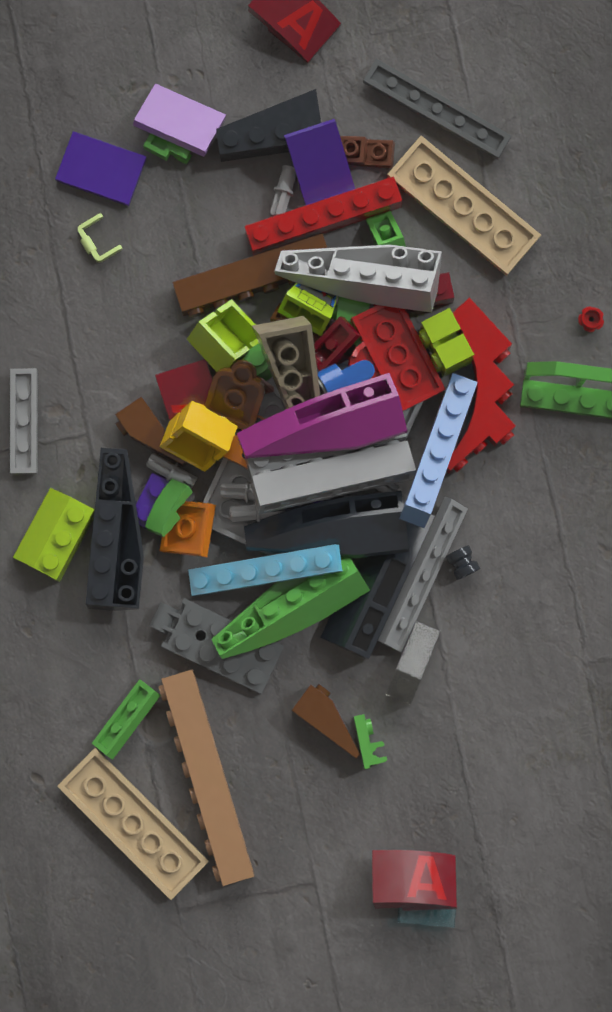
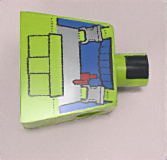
(310, 303)

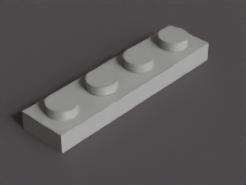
(24, 421)

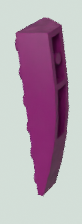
(330, 422)

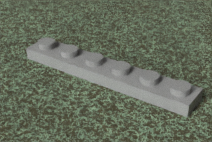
(422, 574)

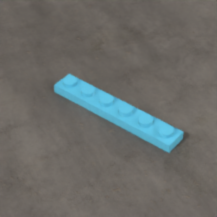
(265, 570)

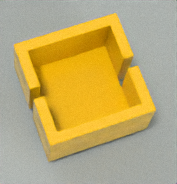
(198, 436)

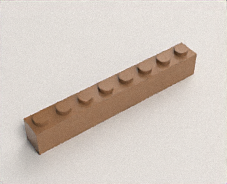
(208, 778)

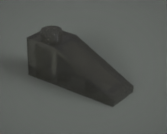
(412, 663)

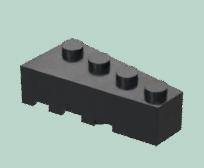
(265, 130)

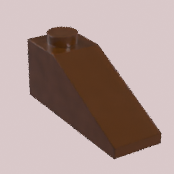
(144, 428)
(322, 714)

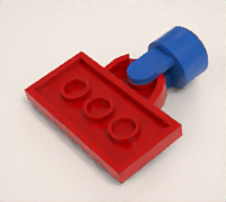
(391, 347)

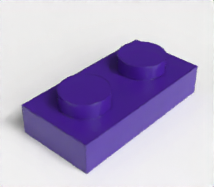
(148, 497)

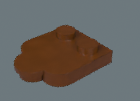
(237, 394)

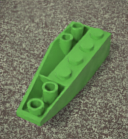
(290, 609)

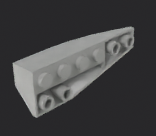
(368, 274)

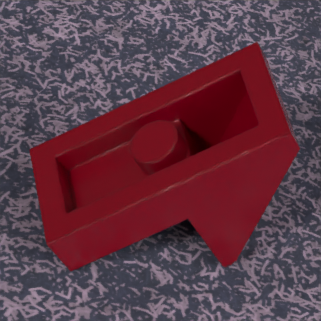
(334, 343)

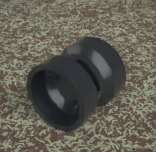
(462, 561)

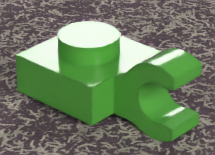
(163, 149)

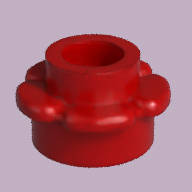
(588, 312)

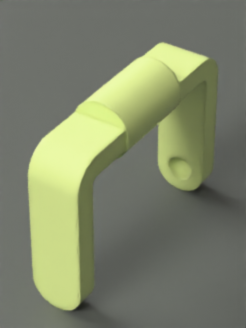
(88, 243)

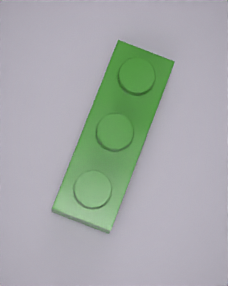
(126, 719)

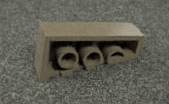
(290, 358)

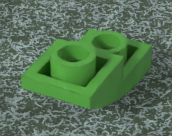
(163, 513)

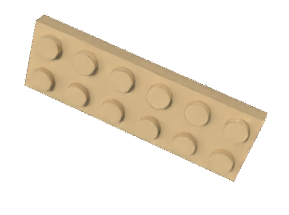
(464, 205)
(133, 823)

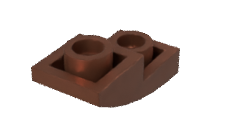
(367, 152)

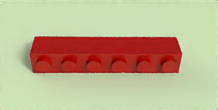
(324, 216)

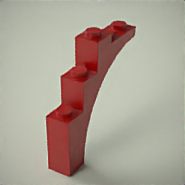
(492, 387)

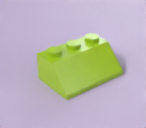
(55, 534)

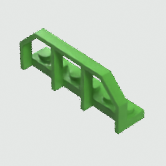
(566, 397)

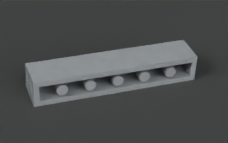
(332, 476)

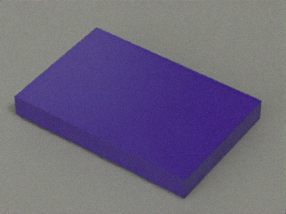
(319, 162)
(100, 168)

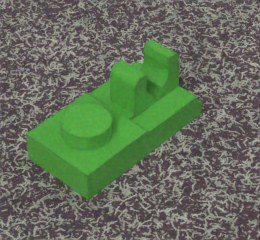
(364, 729)

